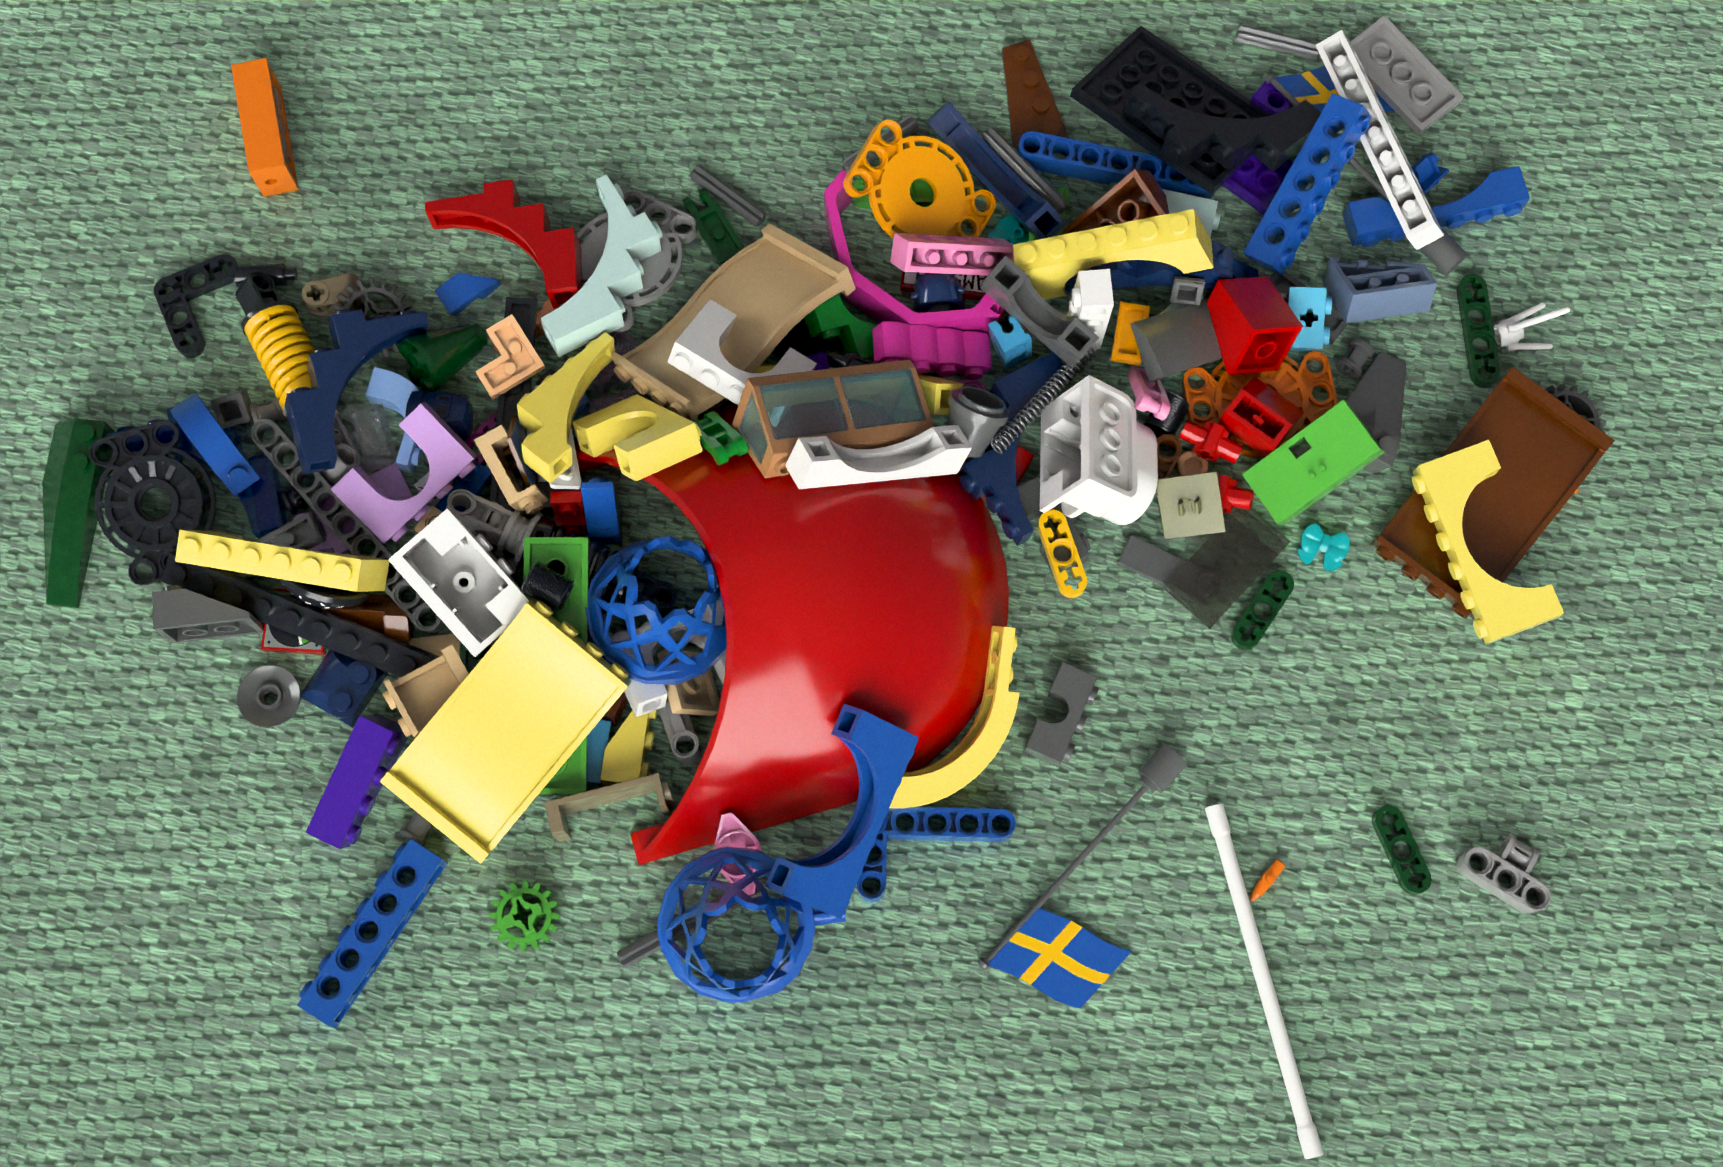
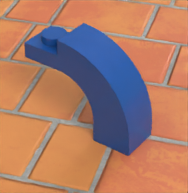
(214, 444)

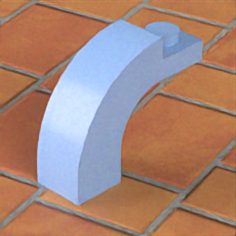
(393, 393)

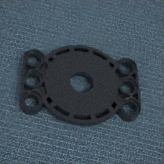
(129, 483)

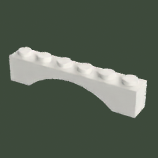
(824, 463)

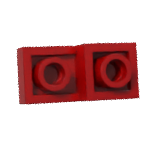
(569, 511)

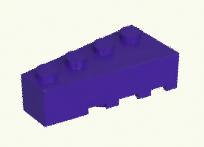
(356, 780)

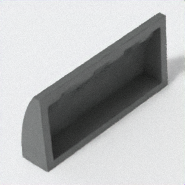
(1176, 341)

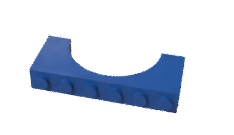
(881, 760)

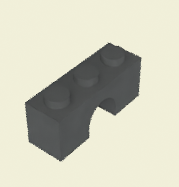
(1030, 499)
(1073, 690)

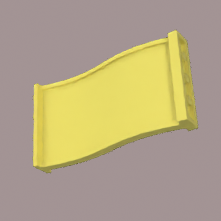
(506, 730)

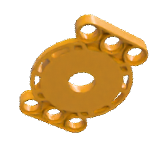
(891, 182)

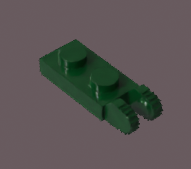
(714, 228)

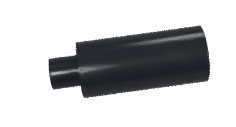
(277, 272)

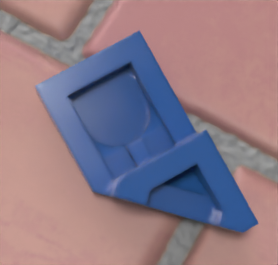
(463, 290)

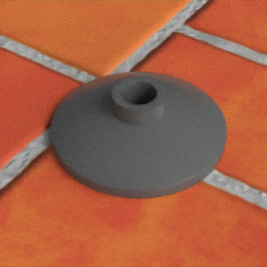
(254, 692)

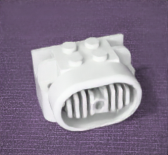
(1096, 455)
(434, 568)

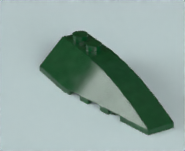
(70, 507)

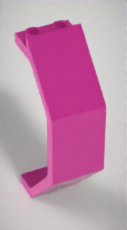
(879, 304)

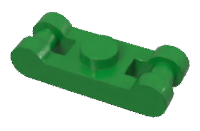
(720, 438)

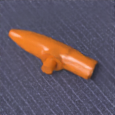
(1267, 880)

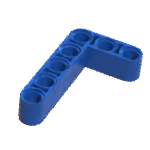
(921, 831)

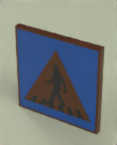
(515, 439)

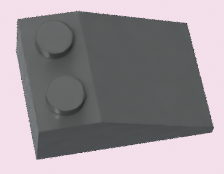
(189, 616)

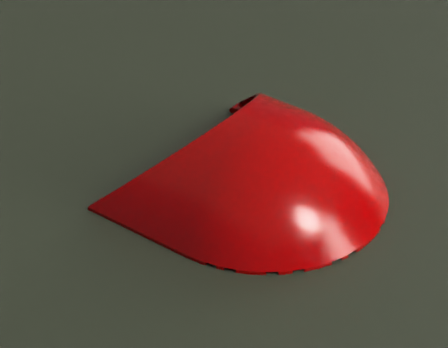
(828, 603)

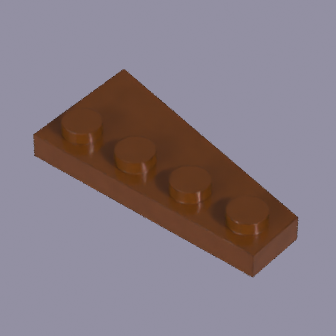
(1028, 95)

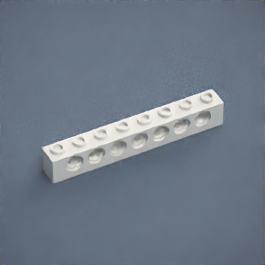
(1381, 142)

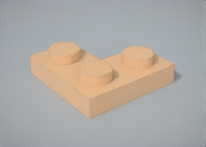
(516, 362)

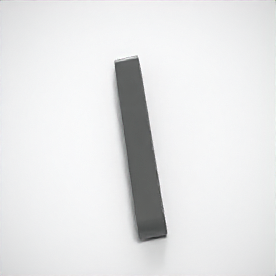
(337, 516)

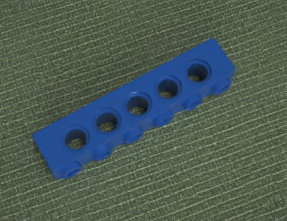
(1337, 115)
(371, 952)

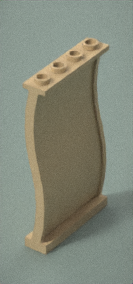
(768, 289)

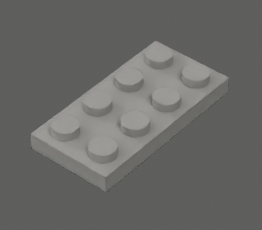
(1404, 76)

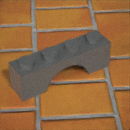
(1015, 293)

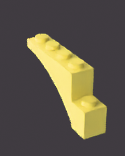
(552, 405)

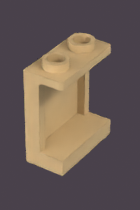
(491, 447)
(425, 690)

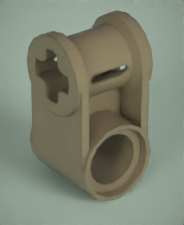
(327, 291)

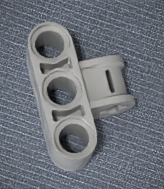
(1516, 863)

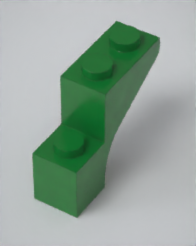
(834, 320)

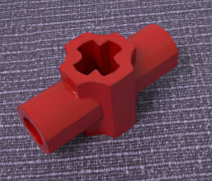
(1210, 441)
(1233, 495)

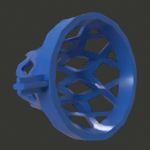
(638, 670)
(768, 981)

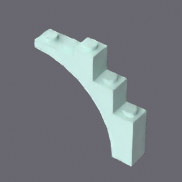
(618, 274)

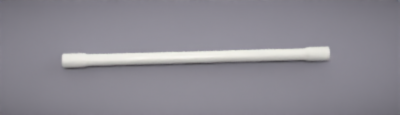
(1306, 1128)

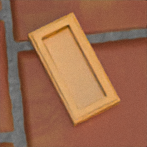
(1124, 343)

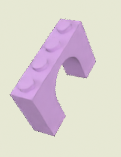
(388, 514)

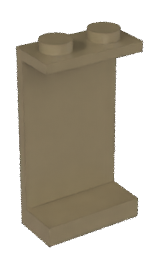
(559, 808)

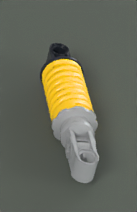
(284, 354)

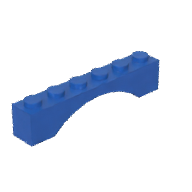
(1499, 194)

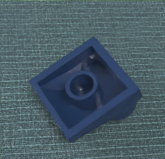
(343, 686)

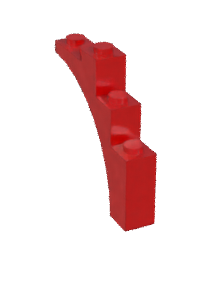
(526, 226)

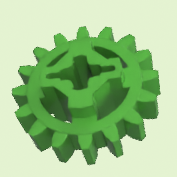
(538, 911)

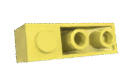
(627, 750)

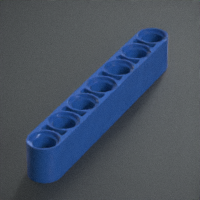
(1103, 159)

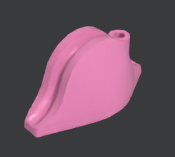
(735, 834)

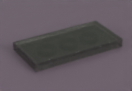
(1226, 565)

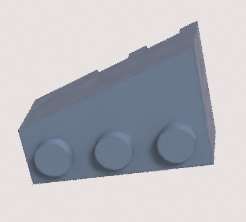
(1378, 291)

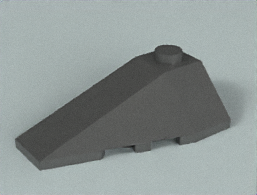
(1380, 405)

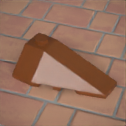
(1131, 199)

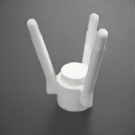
(1511, 330)

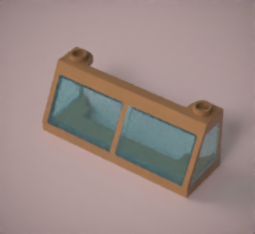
(849, 405)

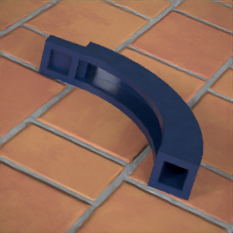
(993, 173)

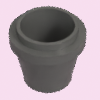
(977, 415)

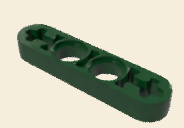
(1482, 330)

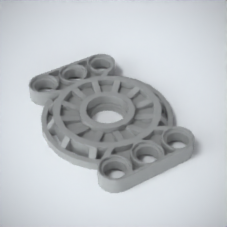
(656, 267)

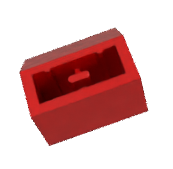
(1260, 417)

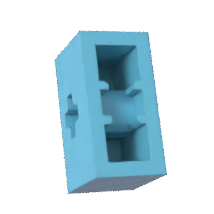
(1310, 300)

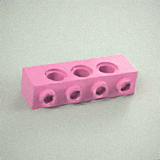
(948, 253)

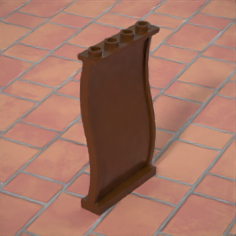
(1543, 461)

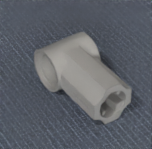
(680, 730)

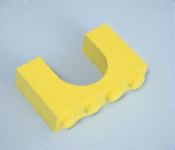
(641, 433)

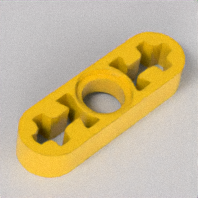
(1047, 535)

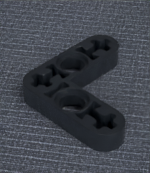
(181, 299)

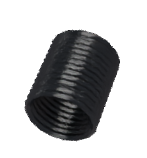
(1170, 425)
(547, 586)

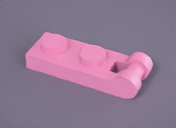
(1148, 395)

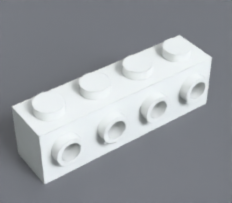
(1093, 301)

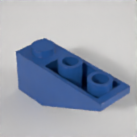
(602, 511)

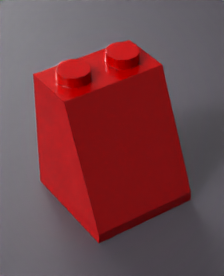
(1252, 324)

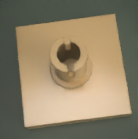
(693, 696)

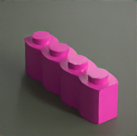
(933, 349)

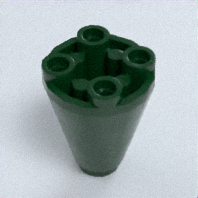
(440, 353)

